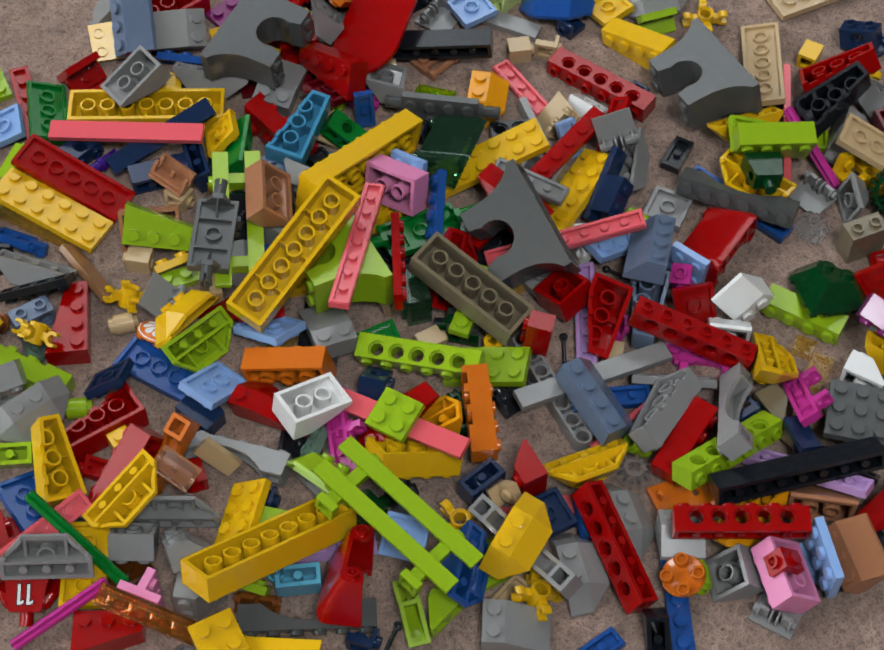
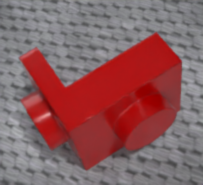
(783, 560)

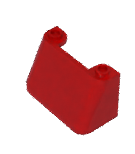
(720, 237)
(344, 578)

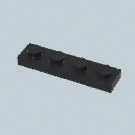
(42, 286)

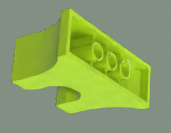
(373, 285)

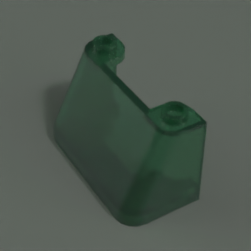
(450, 145)

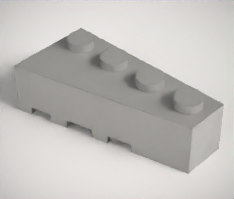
(664, 408)

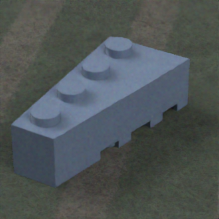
(653, 292)

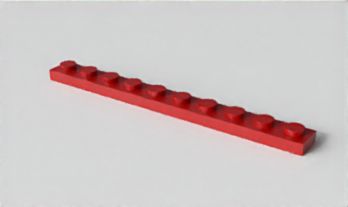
(559, 154)

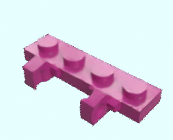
(684, 358)
(804, 403)
(338, 431)

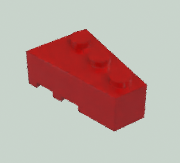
(104, 631)

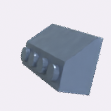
(132, 26)
(650, 250)
(594, 400)

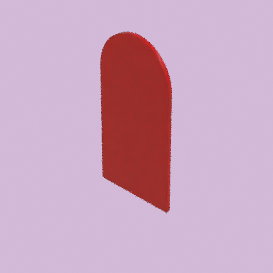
(374, 30)

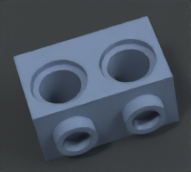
(37, 310)

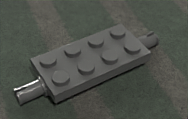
(431, 105)
(213, 234)

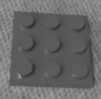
(855, 412)

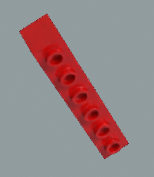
(599, 82)
(691, 334)
(684, 528)
(614, 547)

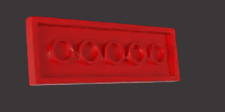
(72, 177)

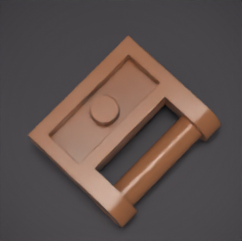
(425, 66)

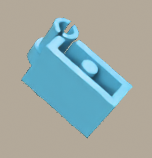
(297, 579)

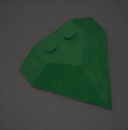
(827, 289)

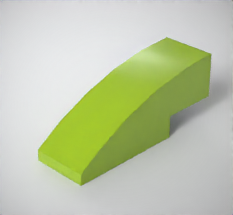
(411, 616)

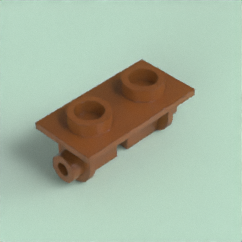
(271, 601)

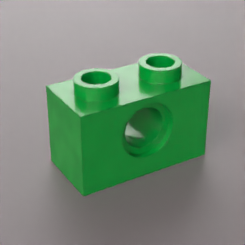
(334, 126)

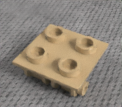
(555, 111)

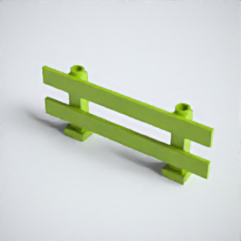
(255, 233)
(347, 489)

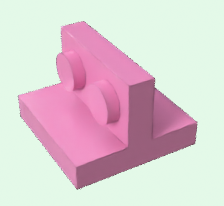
(147, 588)

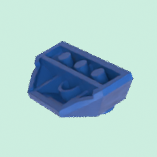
(557, 9)
(472, 582)

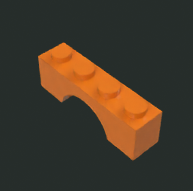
(178, 436)

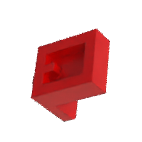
(91, 467)

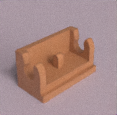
(172, 175)
(176, 469)

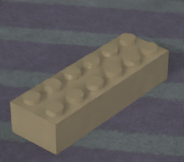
(470, 288)

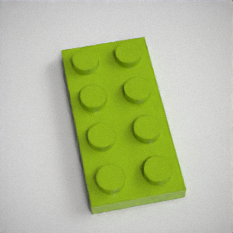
(505, 365)

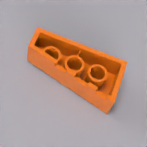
(286, 364)
(479, 412)

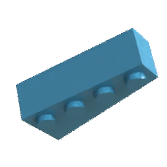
(300, 131)

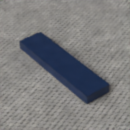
(613, 167)

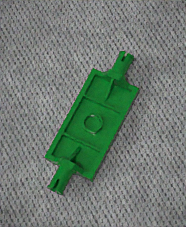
(415, 229)

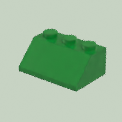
(242, 143)

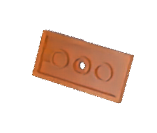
(666, 495)

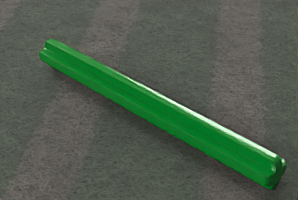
(64, 526)

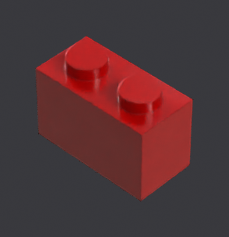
(537, 331)

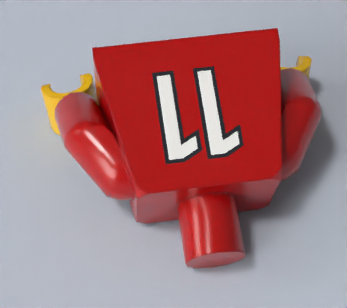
(28, 597)

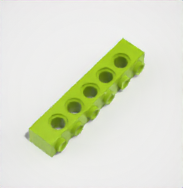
(369, 343)
(694, 467)

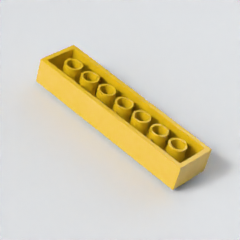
(155, 107)
(349, 162)
(293, 253)
(263, 549)

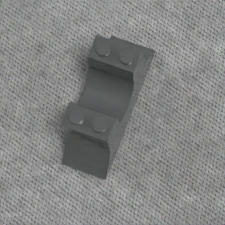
(242, 40)
(712, 78)
(537, 241)

